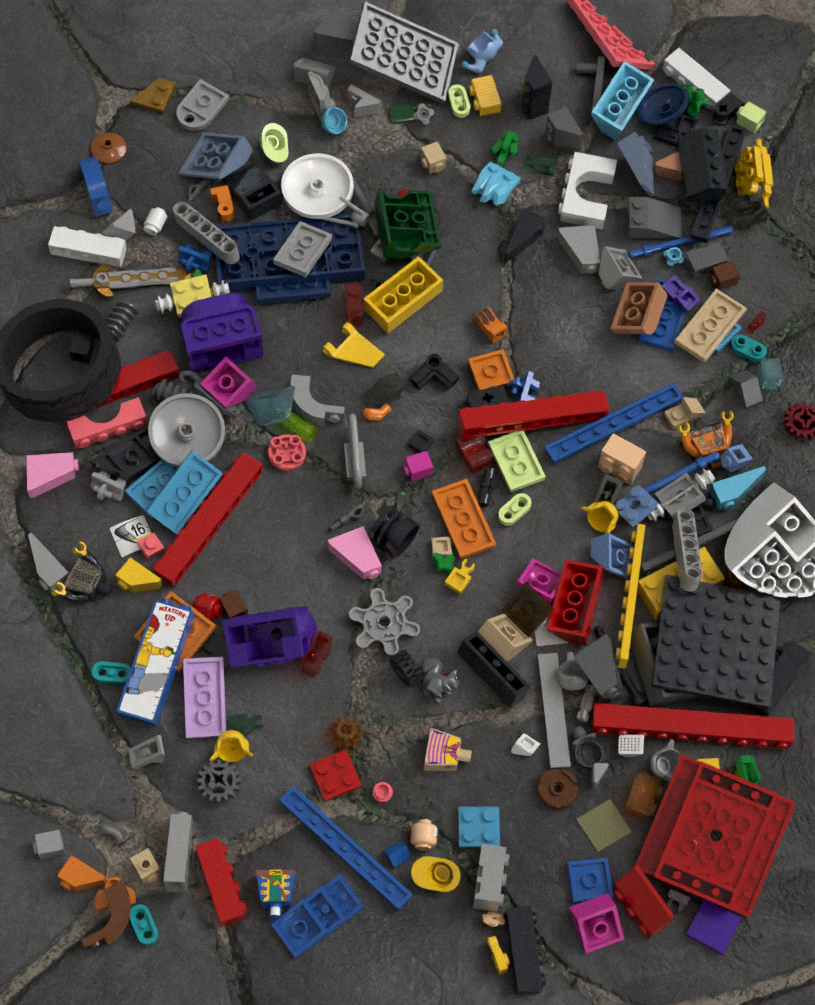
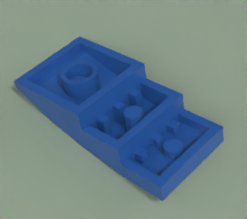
(318, 915)

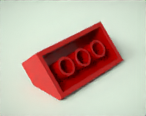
(576, 601)

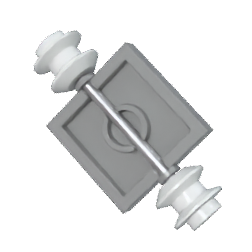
(681, 494)

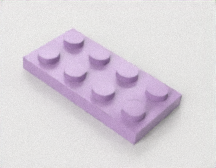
(204, 697)

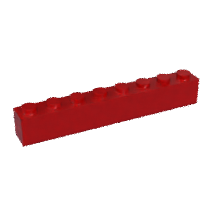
(532, 414)
(208, 519)

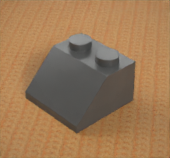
(563, 131)

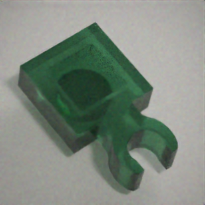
(543, 164)
(243, 724)

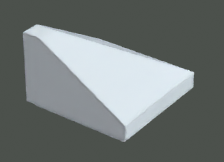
(525, 745)

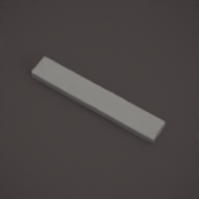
(553, 711)

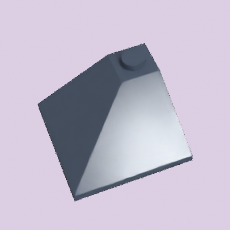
(216, 156)

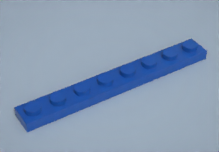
(613, 423)
(346, 848)

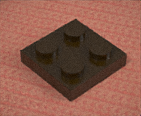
(527, 609)

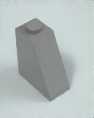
(581, 247)

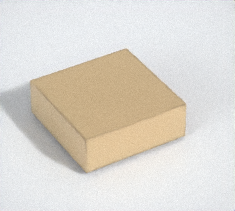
(441, 545)

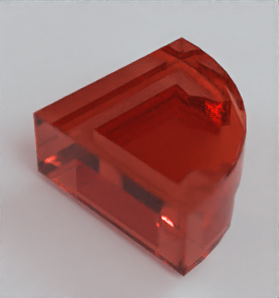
(757, 322)

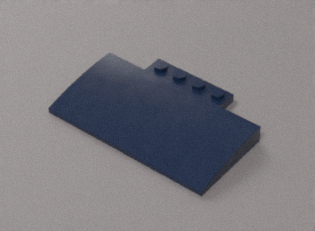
(261, 242)

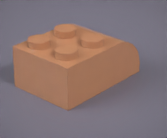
(639, 308)

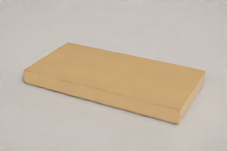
(710, 325)

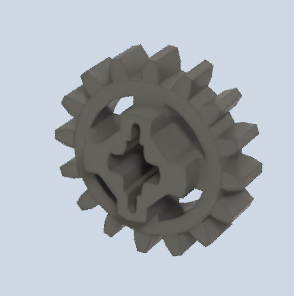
(213, 787)

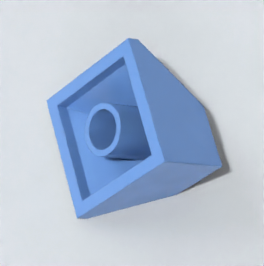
(611, 554)

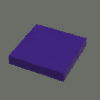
(713, 926)

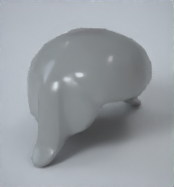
(571, 674)
(665, 761)

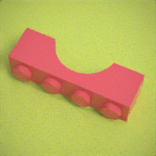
(87, 432)

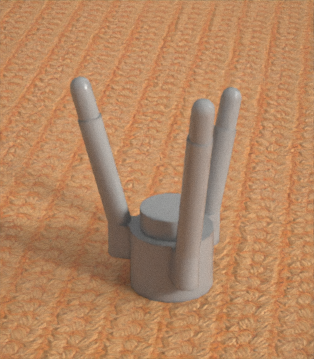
(359, 217)

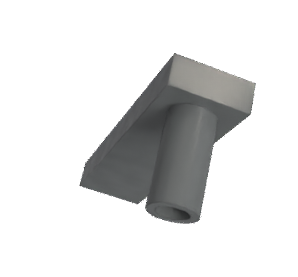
(600, 71)

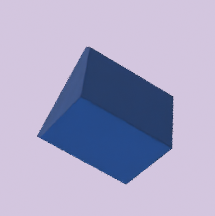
(397, 854)

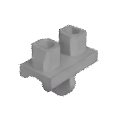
(106, 487)

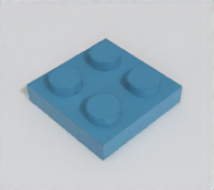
(478, 826)

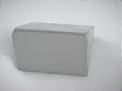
(597, 772)

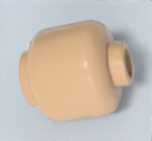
(424, 835)

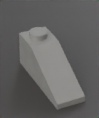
(47, 566)

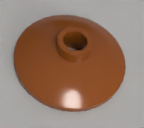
(111, 153)

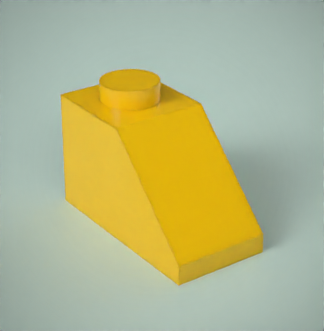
(137, 578)

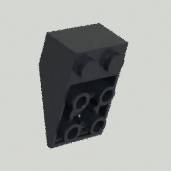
(253, 191)

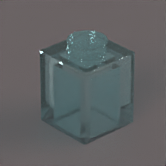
(770, 373)

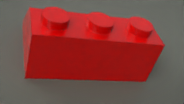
(642, 902)

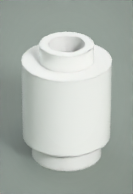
(155, 221)

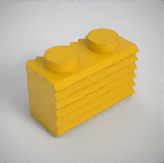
(485, 95)

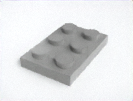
(302, 249)

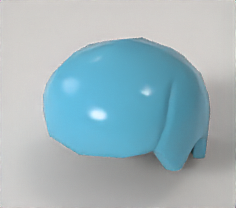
(334, 120)

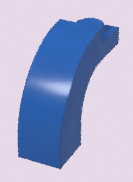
(95, 185)

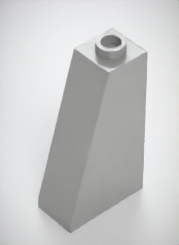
(178, 853)

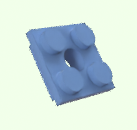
(636, 497)

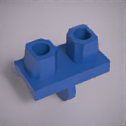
(194, 260)
(521, 386)

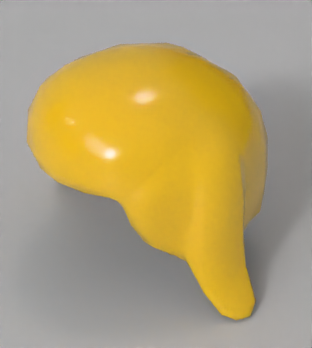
(602, 516)
(227, 741)

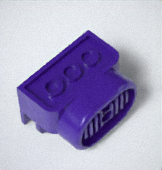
(220, 329)
(258, 637)

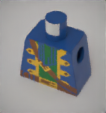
(276, 890)

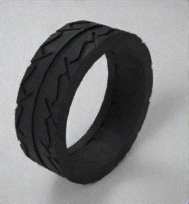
(79, 396)

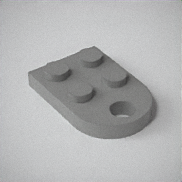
(202, 105)

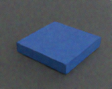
(589, 879)

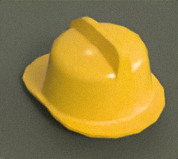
(435, 874)

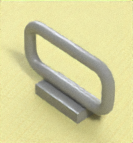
(354, 455)

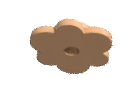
(493, 919)

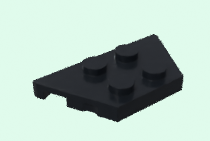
(129, 457)

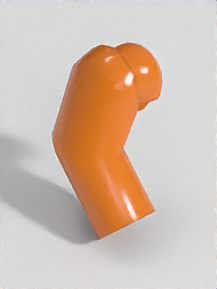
(376, 414)

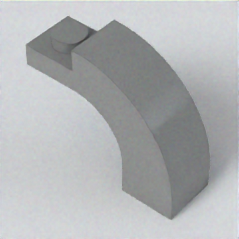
(309, 408)

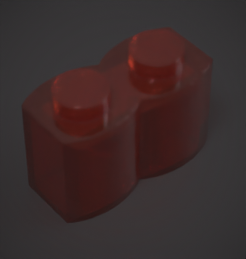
(354, 304)
(474, 453)
(319, 651)

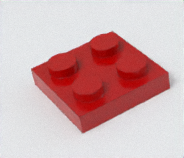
(335, 775)

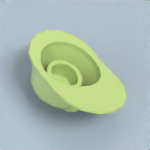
(274, 142)

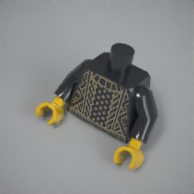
(84, 580)

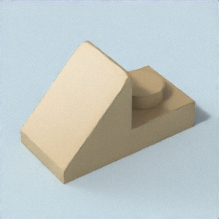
(685, 412)

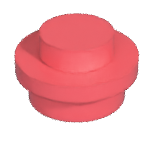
(382, 792)

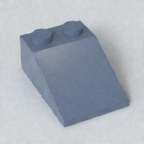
(640, 160)

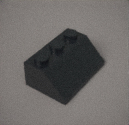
(536, 90)

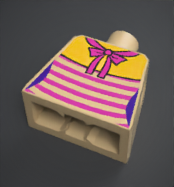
(444, 752)

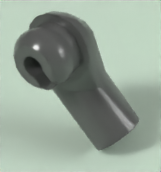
(113, 830)

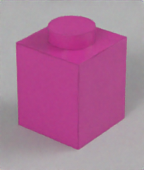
(418, 466)

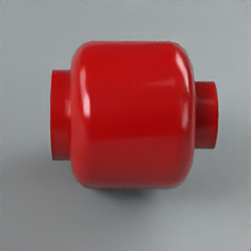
(208, 605)

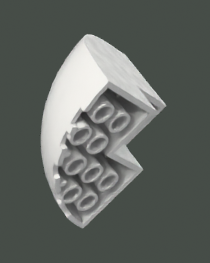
(774, 545)

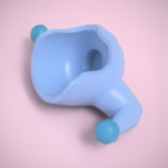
(483, 50)

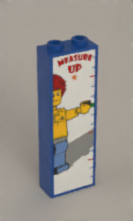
(156, 662)

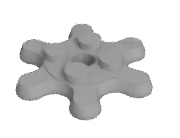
(380, 610)

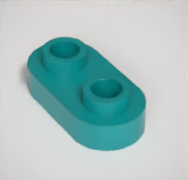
(747, 349)
(112, 672)
(144, 925)

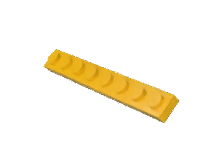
(628, 604)

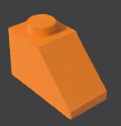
(79, 876)

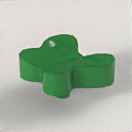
(443, 563)

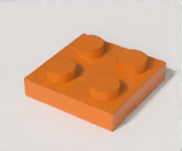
(491, 370)

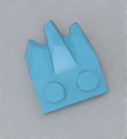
(495, 184)

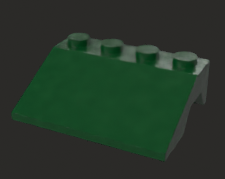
(406, 223)

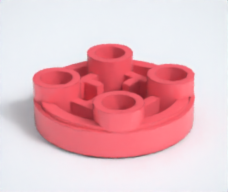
(287, 452)

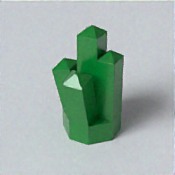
(507, 143)
(747, 769)

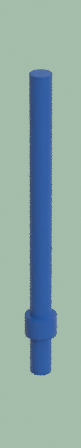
(647, 250)
(699, 463)

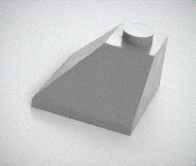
(617, 269)

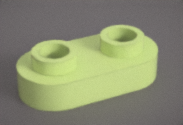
(460, 102)
(514, 510)

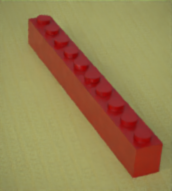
(693, 725)

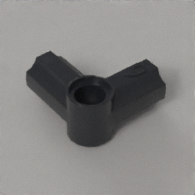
(441, 373)

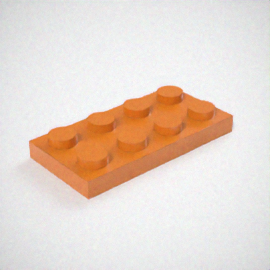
(463, 519)

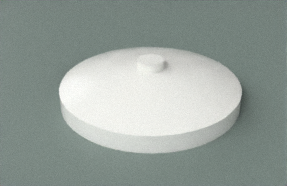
(314, 186)

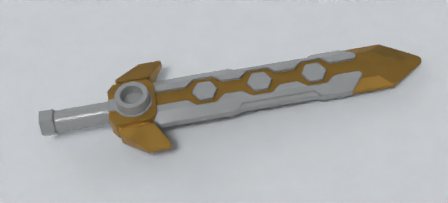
(105, 280)

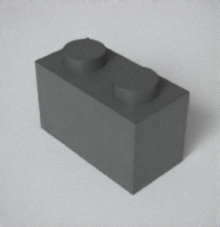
(702, 260)

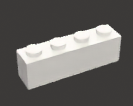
(689, 72)
(87, 246)

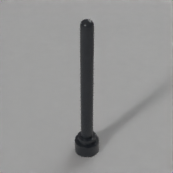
(638, 698)

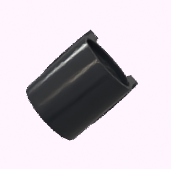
(727, 109)

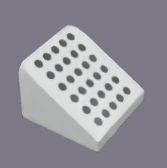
(631, 745)

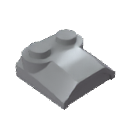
(319, 94)

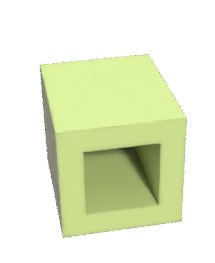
(750, 117)

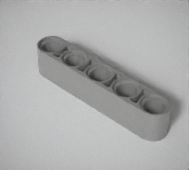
(206, 232)
(687, 549)

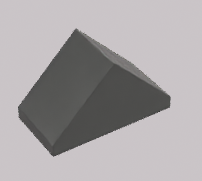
(747, 388)
(609, 489)

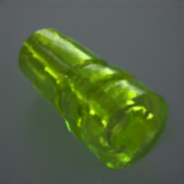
(302, 428)

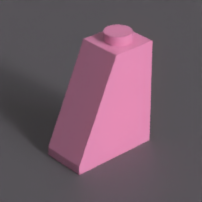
(49, 471)
(357, 553)

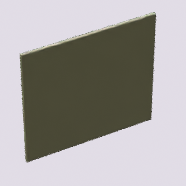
(603, 825)

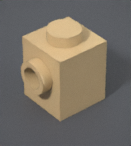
(433, 158)
(146, 866)

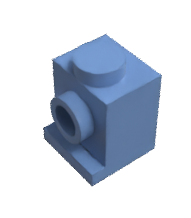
(730, 460)

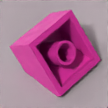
(228, 383)
(597, 923)

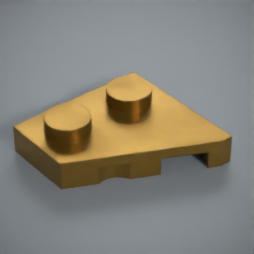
(155, 96)

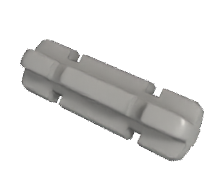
(586, 703)

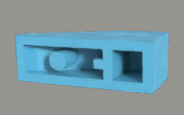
(733, 489)

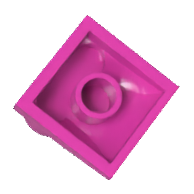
(542, 579)

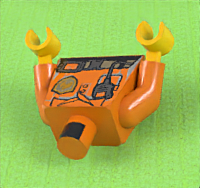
(707, 438)

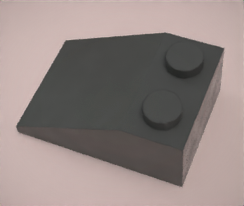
(653, 219)

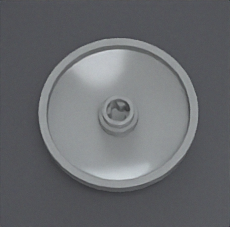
(184, 425)

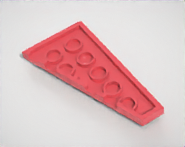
(609, 39)

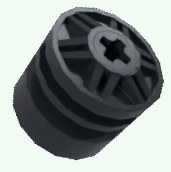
(394, 531)

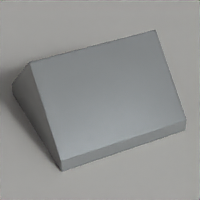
(305, 65)

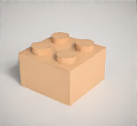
(621, 459)

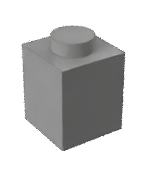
(49, 844)

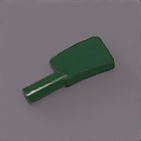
(404, 113)

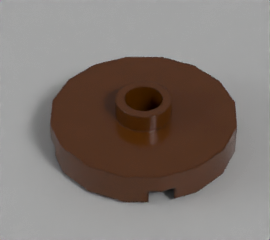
(557, 778)

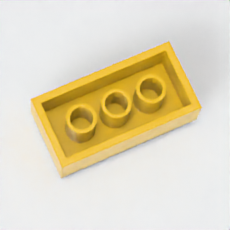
(403, 294)
(651, 587)

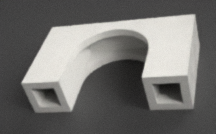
(585, 168)

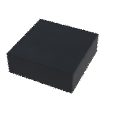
(421, 442)

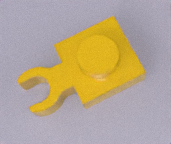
(459, 578)
(500, 960)

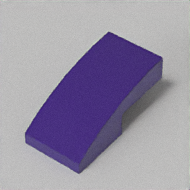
(679, 294)

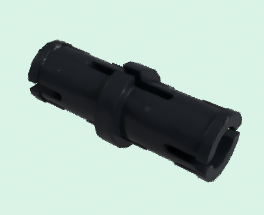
(486, 487)

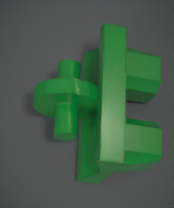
(696, 99)

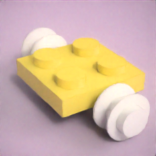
(188, 291)

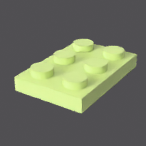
(516, 460)

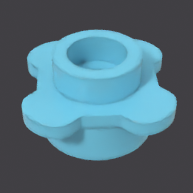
(673, 252)

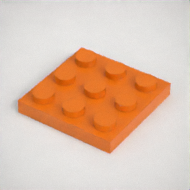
(199, 633)

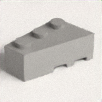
(490, 878)

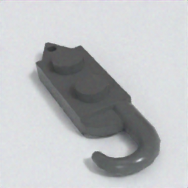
(201, 391)

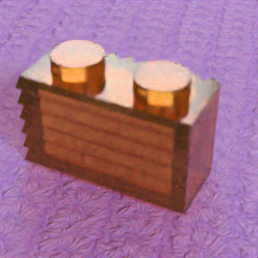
(642, 796)

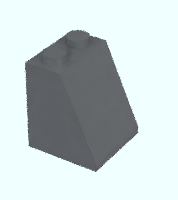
(335, 35)
(601, 667)

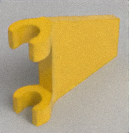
(354, 349)

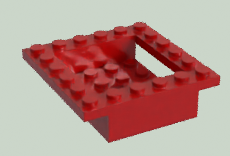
(751, 831)

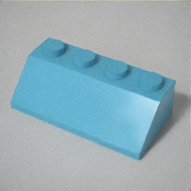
(620, 100)

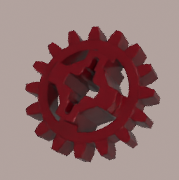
(797, 424)

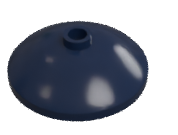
(663, 104)

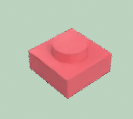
(150, 546)

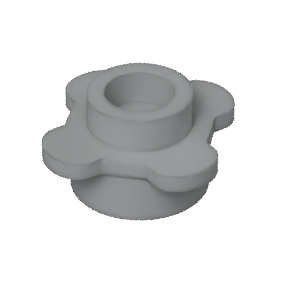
(428, 113)

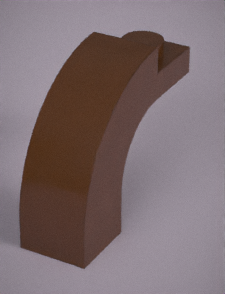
(120, 913)

